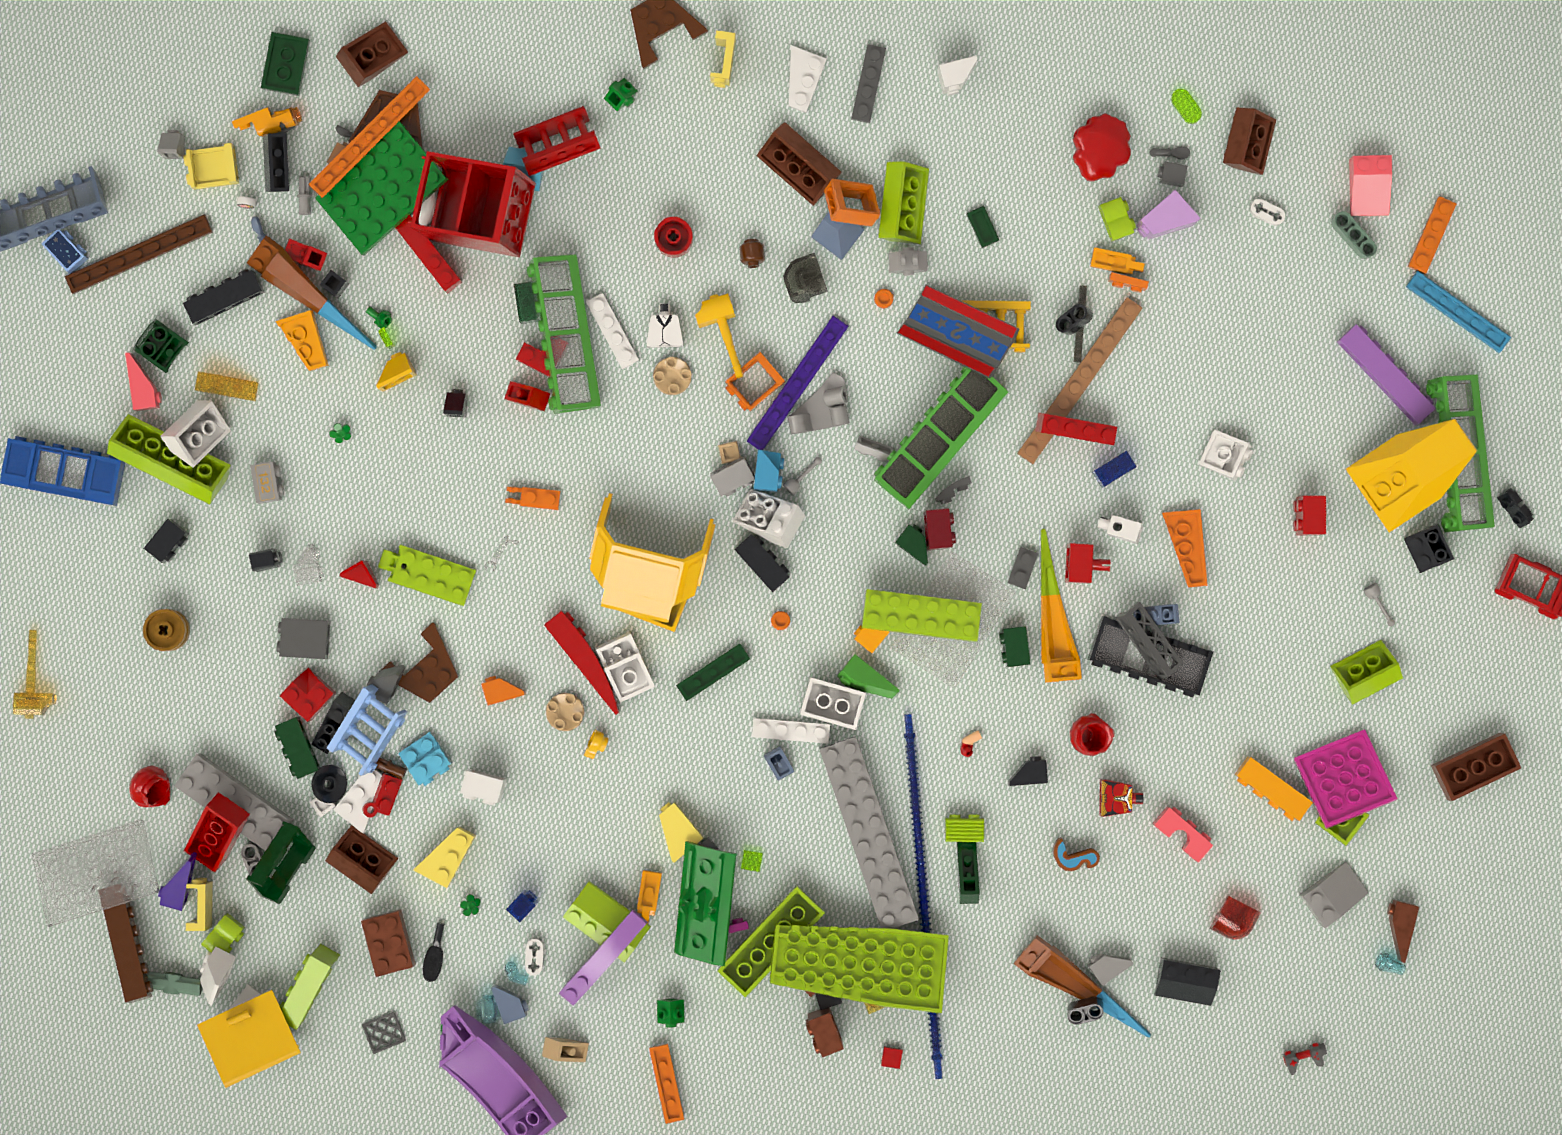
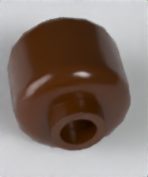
(752, 253)

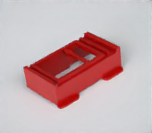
(1554, 607)

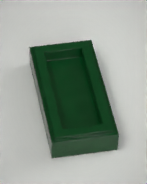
(982, 227)

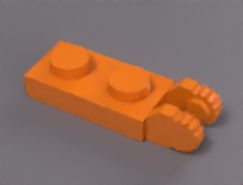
(535, 498)

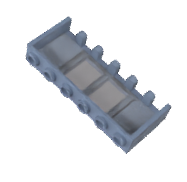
(51, 210)

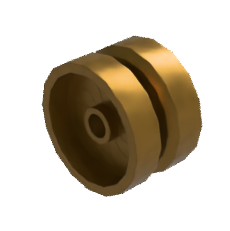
(177, 630)

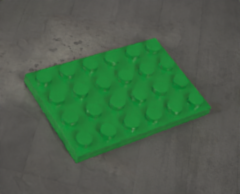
(380, 189)

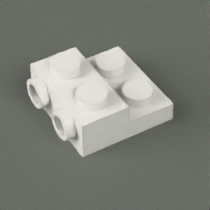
(1226, 455)

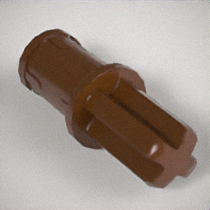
(391, 768)

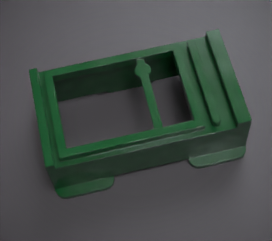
(300, 852)

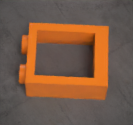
(835, 194)
(776, 377)

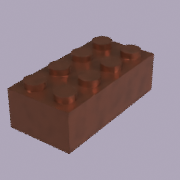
(1476, 766)

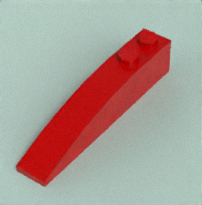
(429, 256)
(583, 656)

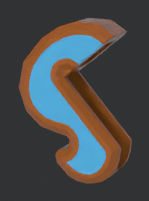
(1075, 860)

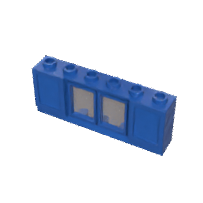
(62, 471)

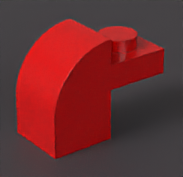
(305, 255)

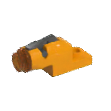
(269, 123)

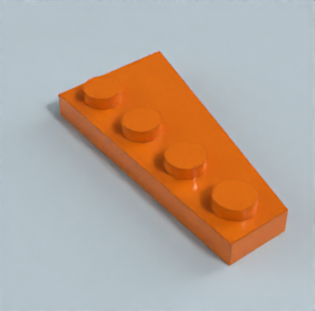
(1188, 541)

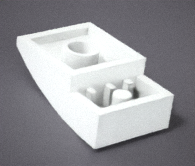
(625, 666)

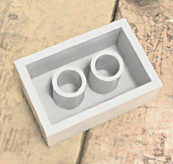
(832, 703)

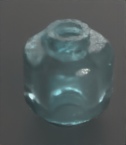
(487, 1009)

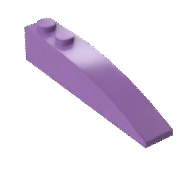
(602, 957)

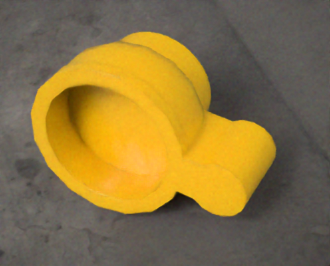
(596, 742)

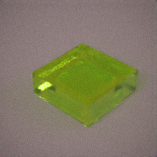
(386, 337)
(751, 860)

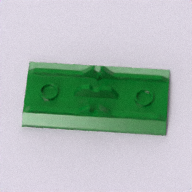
(705, 904)

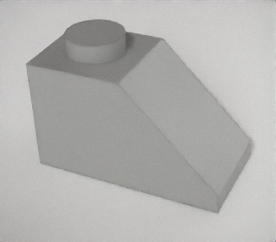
(171, 145)
(1108, 967)

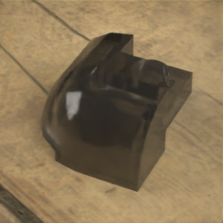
(804, 279)

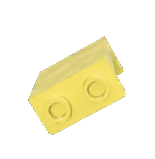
(727, 40)
(211, 167)
(204, 905)

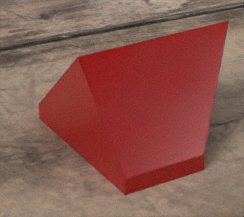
(361, 574)

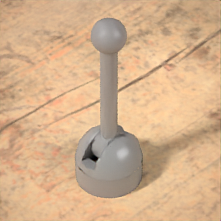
(792, 485)
(1373, 592)

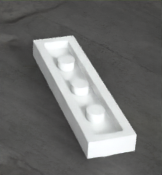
(612, 331)
(791, 730)

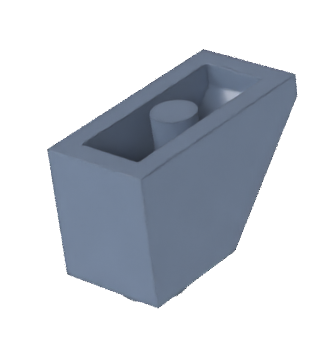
(509, 1004)

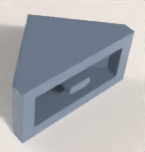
(778, 763)

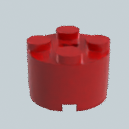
(664, 231)

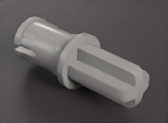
(304, 196)

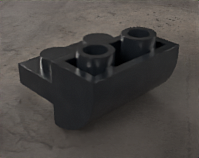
(1429, 548)

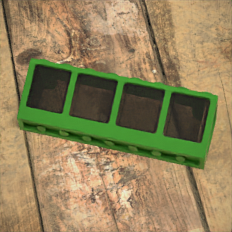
(939, 436)

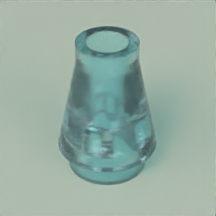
(1389, 964)

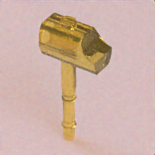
(31, 702)

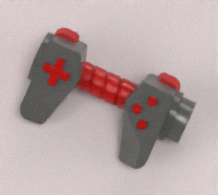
(1315, 1051)

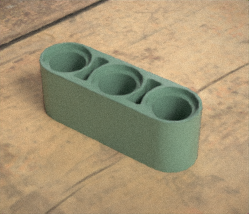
(1363, 237)

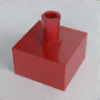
(1081, 563)

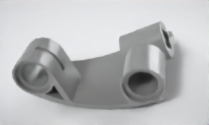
(823, 409)

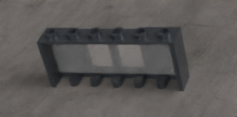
(1116, 650)

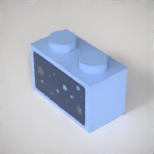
(65, 251)

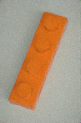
(1432, 235)
(666, 1083)

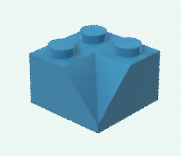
(767, 471)

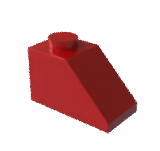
(527, 396)

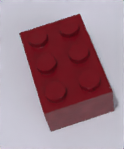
(938, 529)

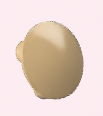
(672, 376)
(565, 712)

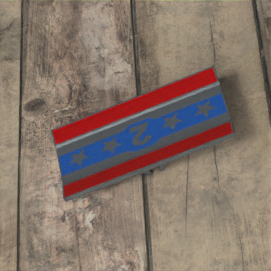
(959, 331)

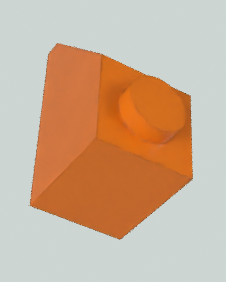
(500, 690)

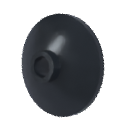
(336, 784)

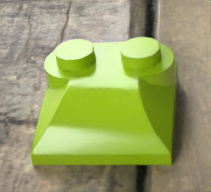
(1346, 830)

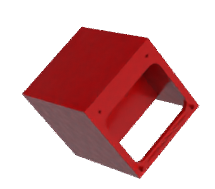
(479, 206)

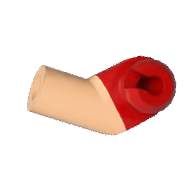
(967, 743)

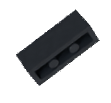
(276, 162)
(762, 562)

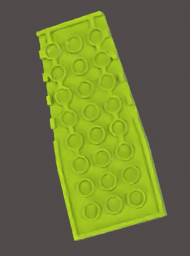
(863, 964)

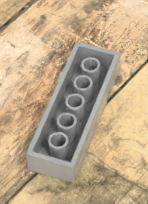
(205, 779)

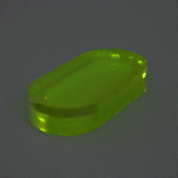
(1186, 106)

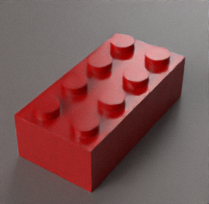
(217, 832)

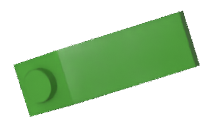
(862, 677)

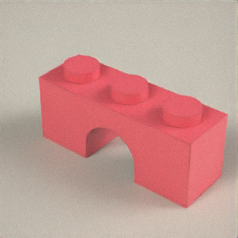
(1196, 845)

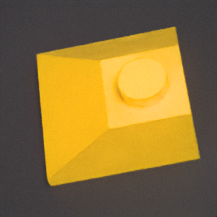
(396, 371)

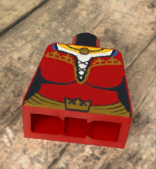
(1117, 798)

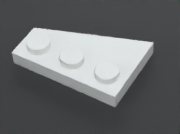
(804, 77)
(360, 793)

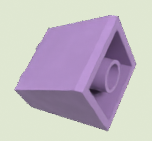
(1167, 217)

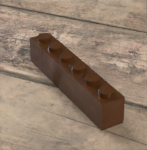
(128, 953)

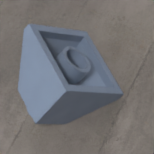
(837, 236)

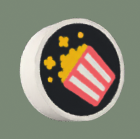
(246, 202)

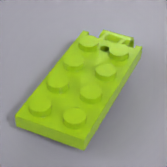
(428, 574)

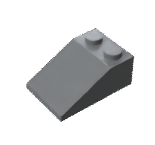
(1334, 895)

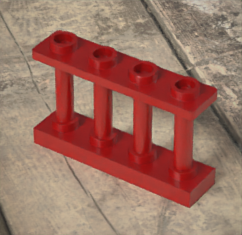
(562, 152)

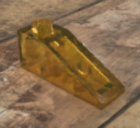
(226, 386)

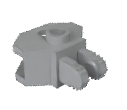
(908, 261)

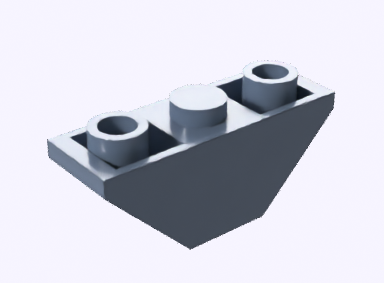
(1161, 614)

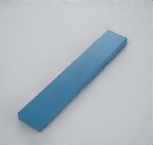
(1458, 312)

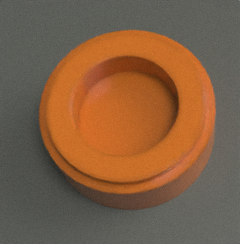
(883, 298)
(780, 620)

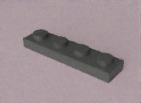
(868, 83)

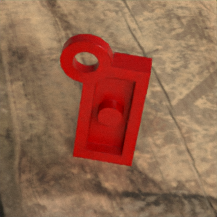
(384, 796)

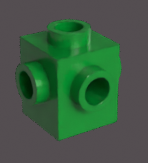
(621, 94)
(670, 1012)

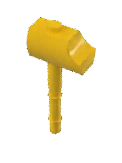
(718, 310)

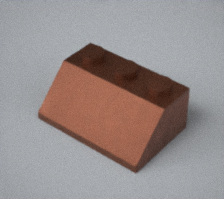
(1249, 140)
(361, 859)

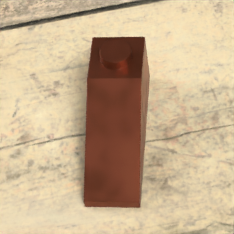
(1402, 923)

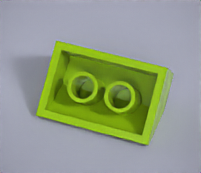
(1367, 672)

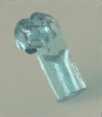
(513, 974)

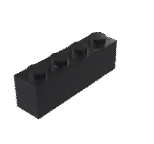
(223, 297)

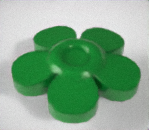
(340, 432)
(470, 905)

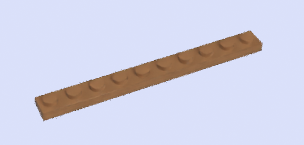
(1083, 375)

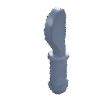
(256, 226)

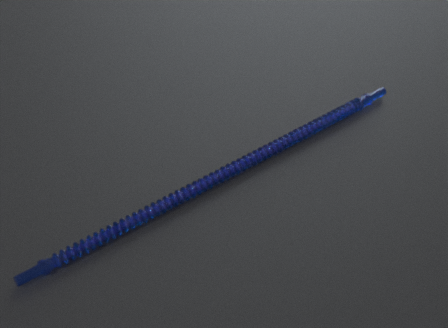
(909, 736)

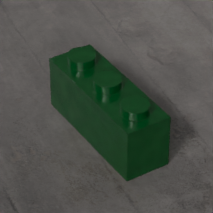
(297, 747)

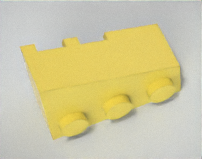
(446, 858)

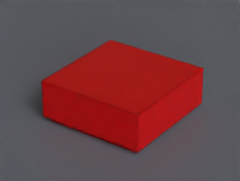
(891, 1057)

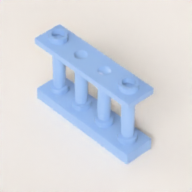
(348, 727)

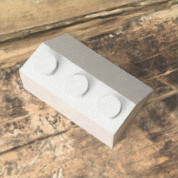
(196, 432)

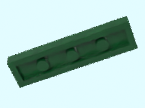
(713, 672)

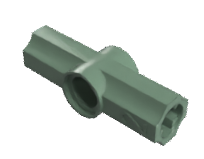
(175, 983)

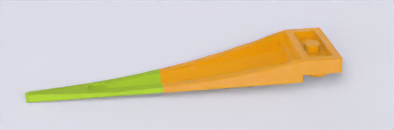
(1057, 644)

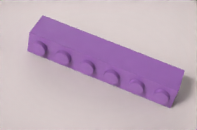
(1386, 375)

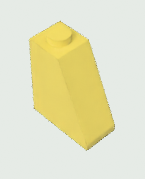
(677, 830)

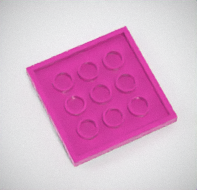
(1345, 779)

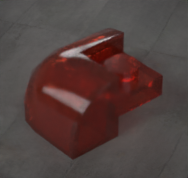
(1234, 919)

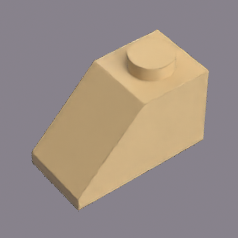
(565, 1049)

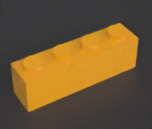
(1273, 788)

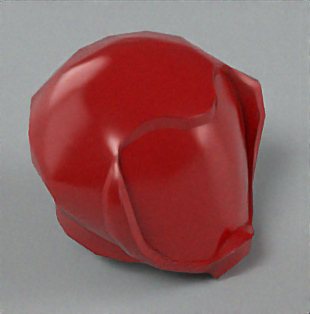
(1100, 737)
(150, 787)

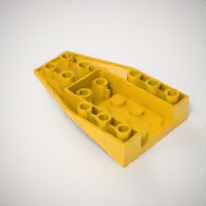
(1412, 470)

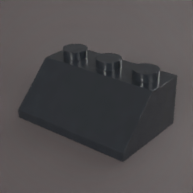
(1187, 981)

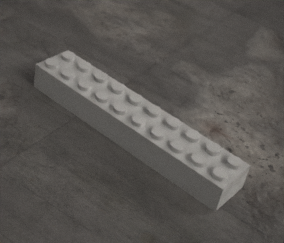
(868, 833)

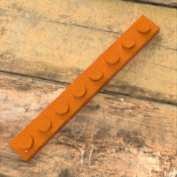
(369, 137)

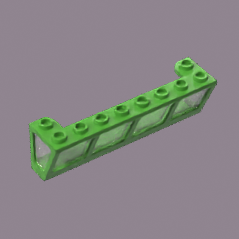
(564, 333)
(1470, 494)

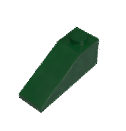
(968, 873)

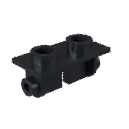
(1520, 515)

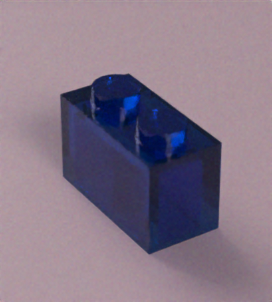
(1114, 469)
(522, 905)

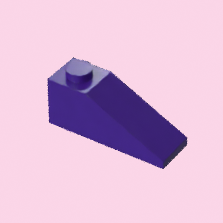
(175, 893)

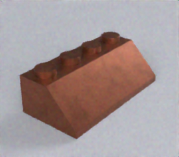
(798, 163)

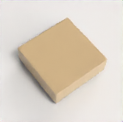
(729, 452)

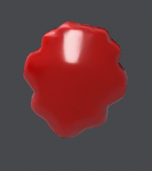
(1101, 147)

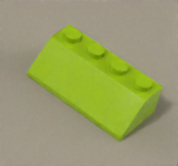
(903, 202)
(599, 915)

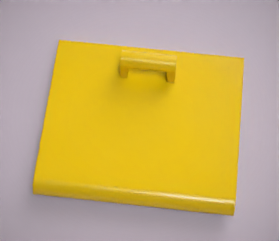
(248, 1038)

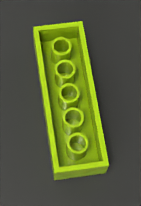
(144, 449)
(921, 615)
(753, 956)

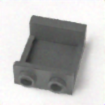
(303, 638)

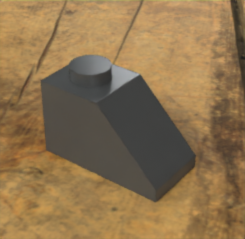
(386, 682)

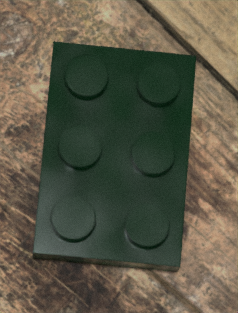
(285, 64)

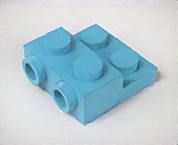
(425, 759)

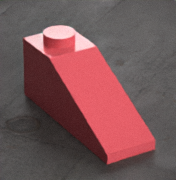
(142, 389)

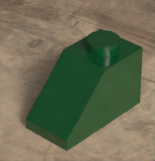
(913, 543)

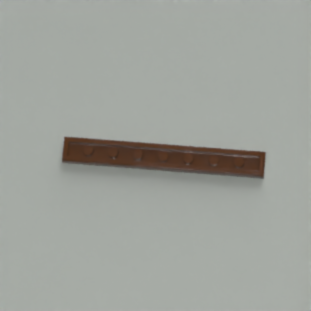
(138, 254)

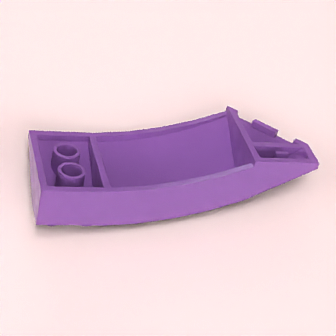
(496, 1076)

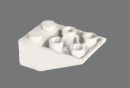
(769, 517)

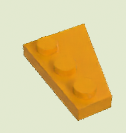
(305, 338)

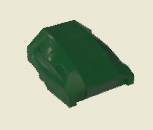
(160, 345)

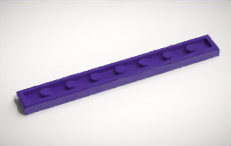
(797, 383)

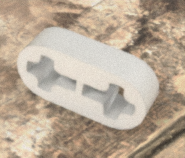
(1269, 208)
(539, 956)

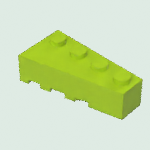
(308, 985)

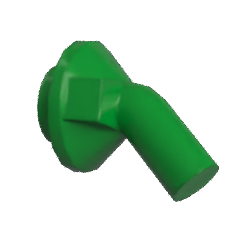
(382, 319)

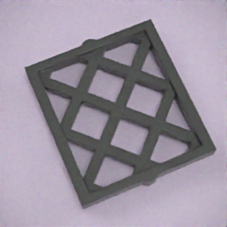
(388, 1045)

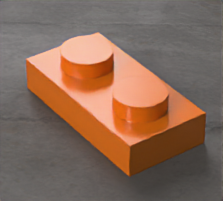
(1119, 281)

